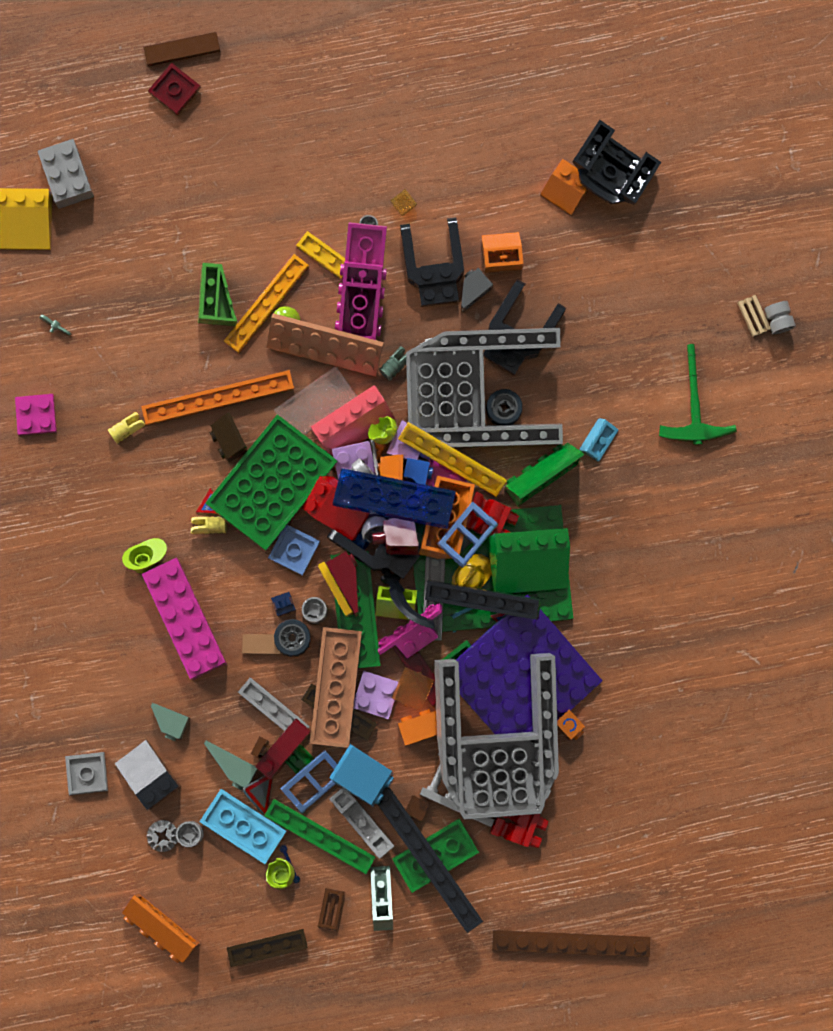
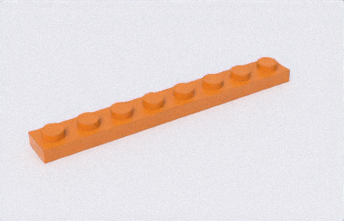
(217, 397)

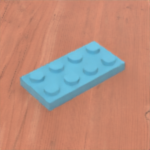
(243, 826)

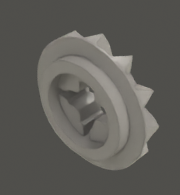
(161, 826)

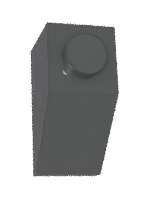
(474, 288)

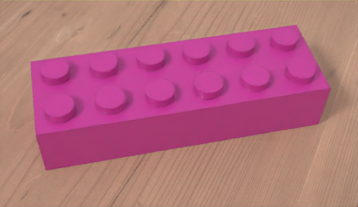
(184, 619)

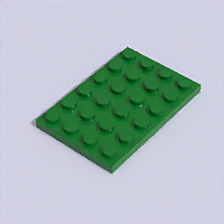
(271, 482)

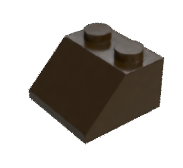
(228, 437)

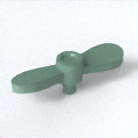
(54, 324)

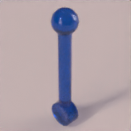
(283, 848)

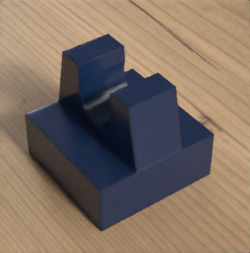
(283, 604)

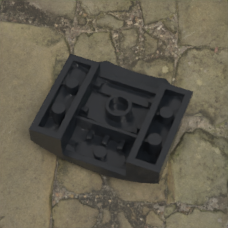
(611, 168)

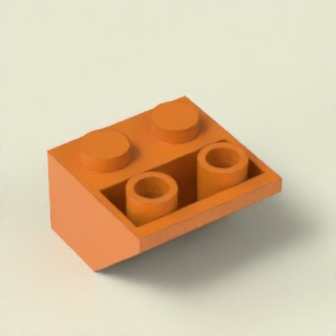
(502, 252)

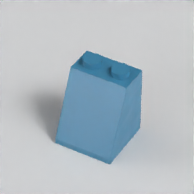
(362, 776)

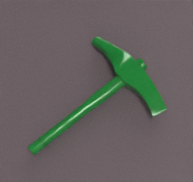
(697, 431)

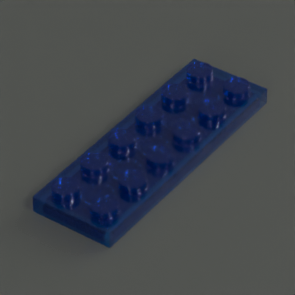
(394, 498)

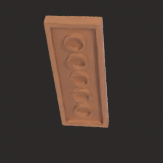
(324, 344)
(335, 687)

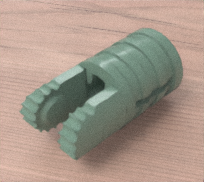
(392, 365)

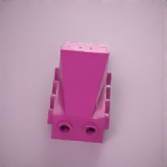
(362, 281)

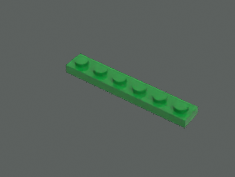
(319, 836)

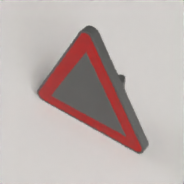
(259, 793)

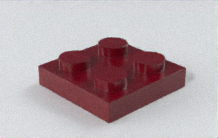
(174, 89)

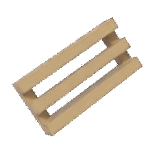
(760, 312)

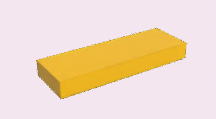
(321, 253)
(335, 589)

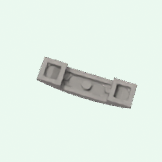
(362, 822)

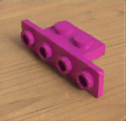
(412, 636)

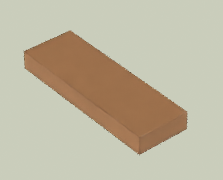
(261, 644)

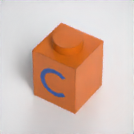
(570, 725)

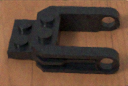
(435, 281)
(513, 358)
(396, 563)

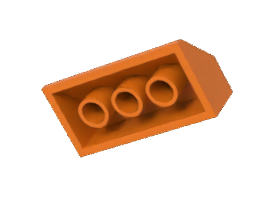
(433, 534)
(160, 928)

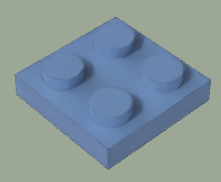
(294, 550)

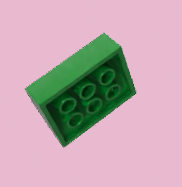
(543, 473)
(529, 560)

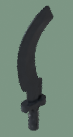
(396, 592)

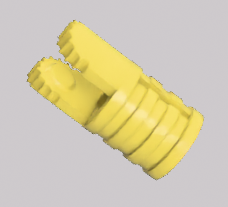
(126, 427)
(212, 525)

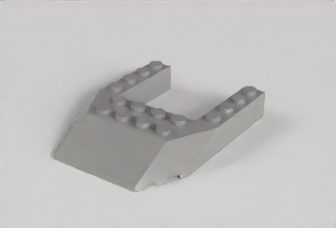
(449, 388)
(498, 771)

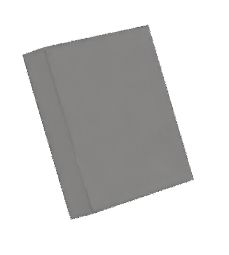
(86, 773)

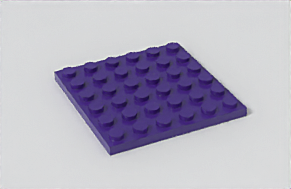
(498, 672)

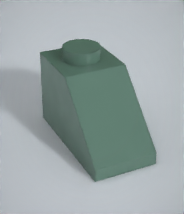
(170, 722)

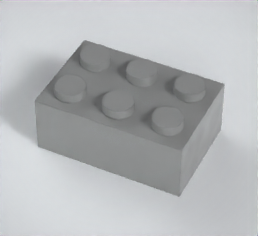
(65, 173)

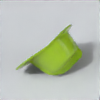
(144, 555)

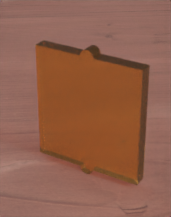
(412, 689)

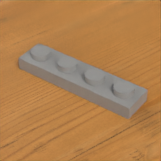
(268, 704)

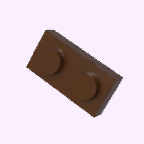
(260, 747)

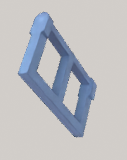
(477, 543)
(305, 772)

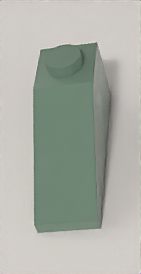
(234, 767)
(381, 898)

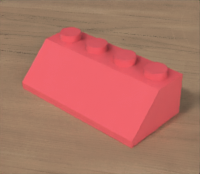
(351, 421)

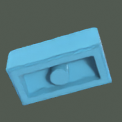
(599, 439)

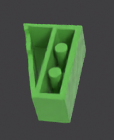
(214, 297)

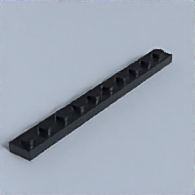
(429, 861)

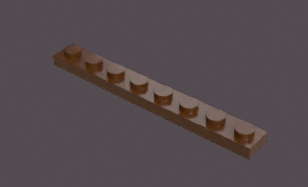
(571, 943)

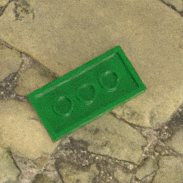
(450, 844)

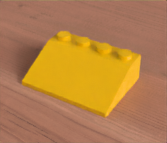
(25, 219)

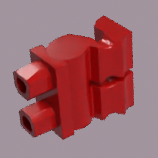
(493, 509)
(522, 830)

